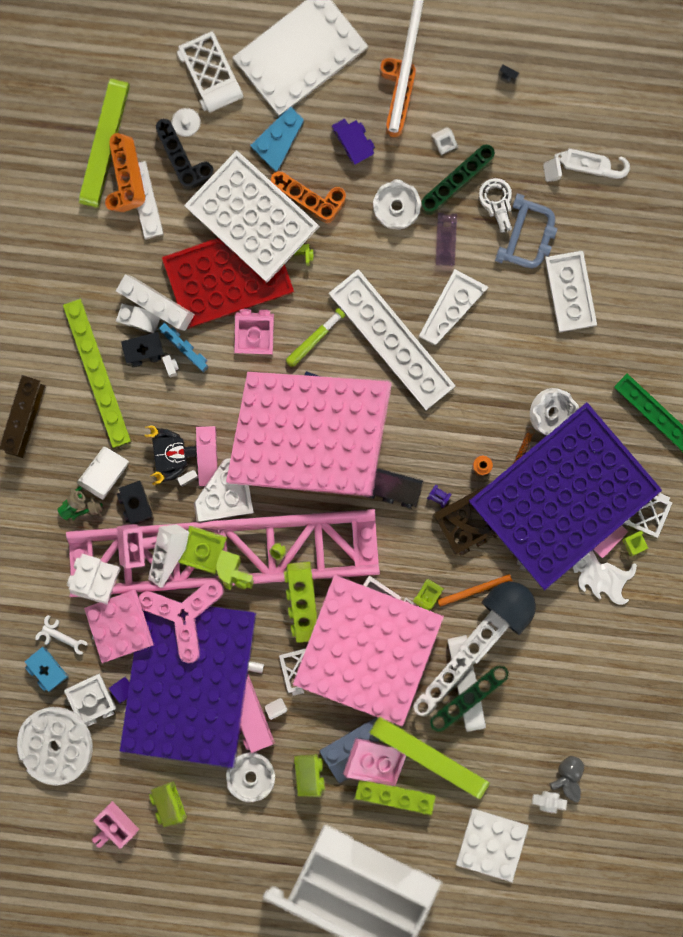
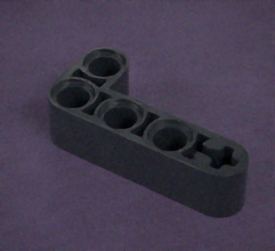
(179, 153)

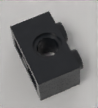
(143, 511)

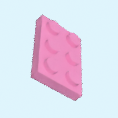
(374, 762)

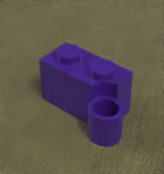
(353, 140)

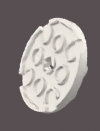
(35, 745)

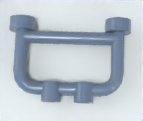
(549, 232)

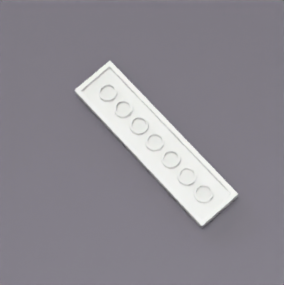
(392, 339)

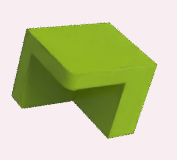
(635, 543)

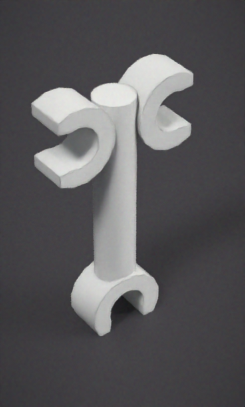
(48, 630)

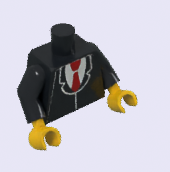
(169, 454)

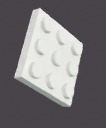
(492, 845)

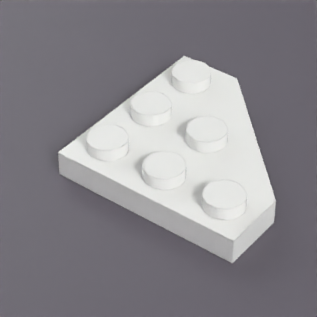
(221, 498)

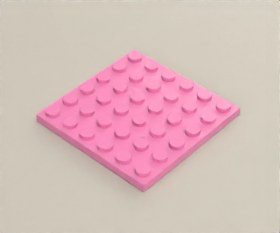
(368, 650)

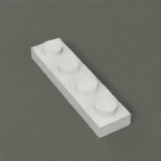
(148, 211)

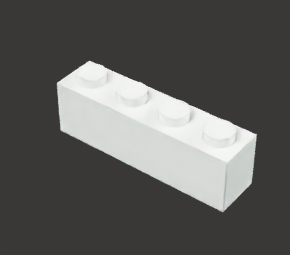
(155, 302)

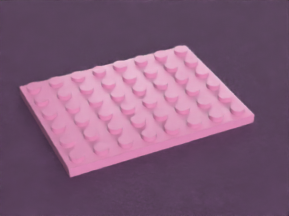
(309, 433)

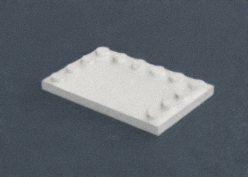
(300, 53)
(251, 216)

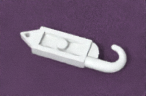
(591, 163)

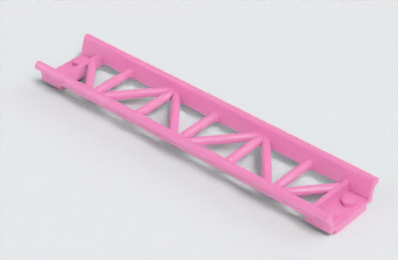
(364, 552)

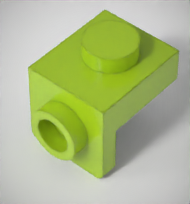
(305, 250)
(428, 595)

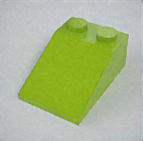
(168, 804)

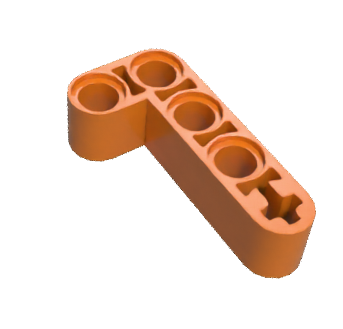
(394, 75)
(124, 149)
(305, 194)

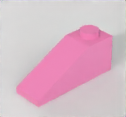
(206, 453)

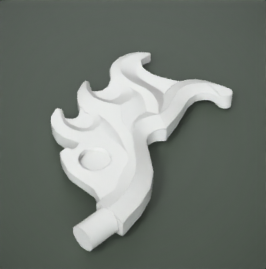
(603, 577)

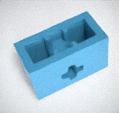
(45, 659)

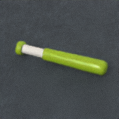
(298, 354)

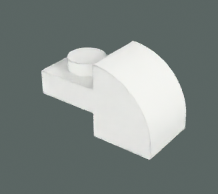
(138, 318)

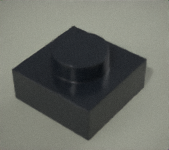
(507, 74)

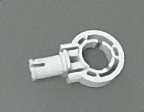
(500, 213)

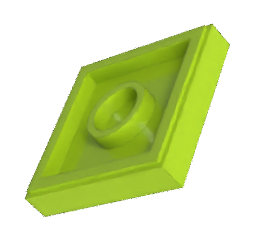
(202, 549)

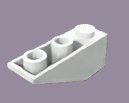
(168, 550)

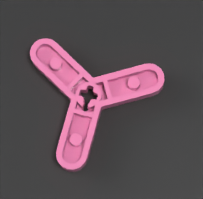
(194, 605)

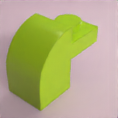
(228, 573)

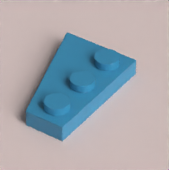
(277, 139)
(185, 347)

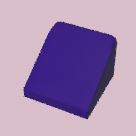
(120, 689)

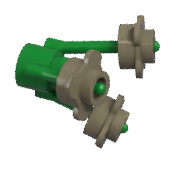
(75, 501)

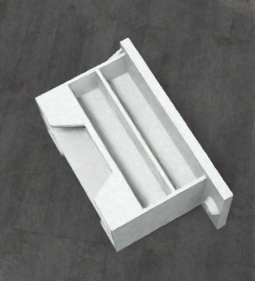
(358, 890)

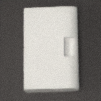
(103, 472)

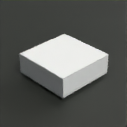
(187, 478)

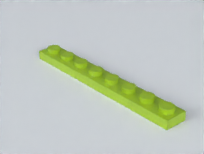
(97, 373)

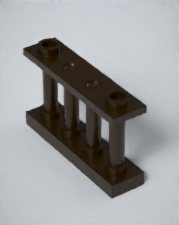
(22, 416)

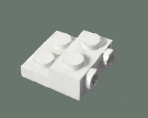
(93, 579)
(91, 700)

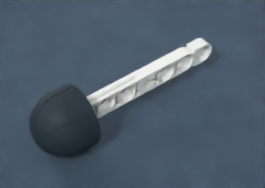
(510, 607)

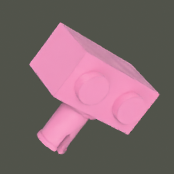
(132, 545)
(114, 826)

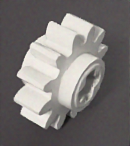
(549, 801)

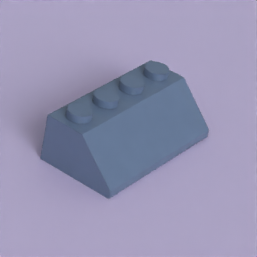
(338, 752)

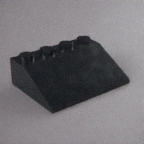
(396, 488)

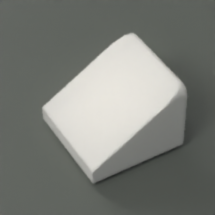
(444, 140)
(552, 170)
(275, 708)

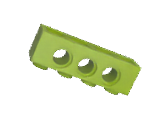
(301, 573)
(395, 796)

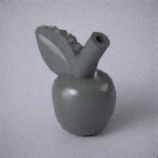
(571, 771)

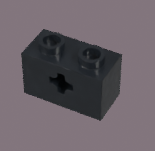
(132, 347)

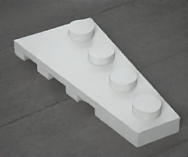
(453, 303)

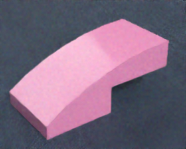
(607, 544)

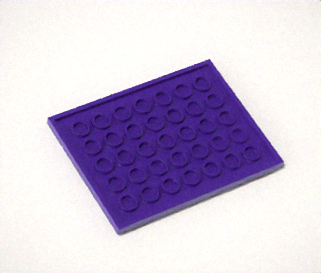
(565, 496)
(190, 707)

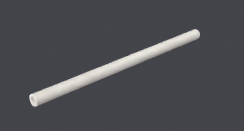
(406, 65)

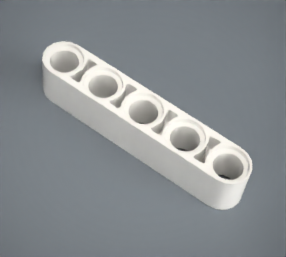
(474, 717)

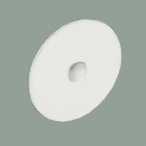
(186, 122)

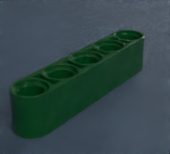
(462, 171)
(478, 696)

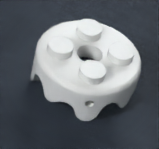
(396, 191)
(563, 406)
(241, 787)

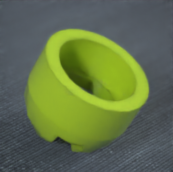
(277, 551)

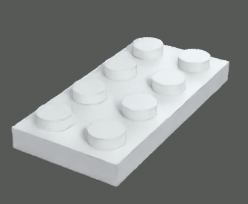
(570, 291)

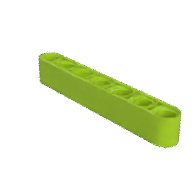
(101, 153)
(429, 757)

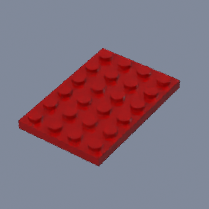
(218, 282)

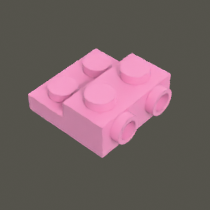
(254, 332)

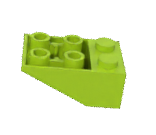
(308, 776)

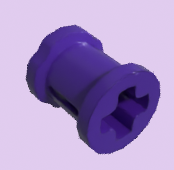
(436, 491)

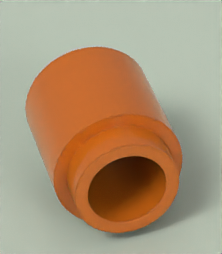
(478, 470)

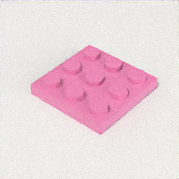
(118, 626)

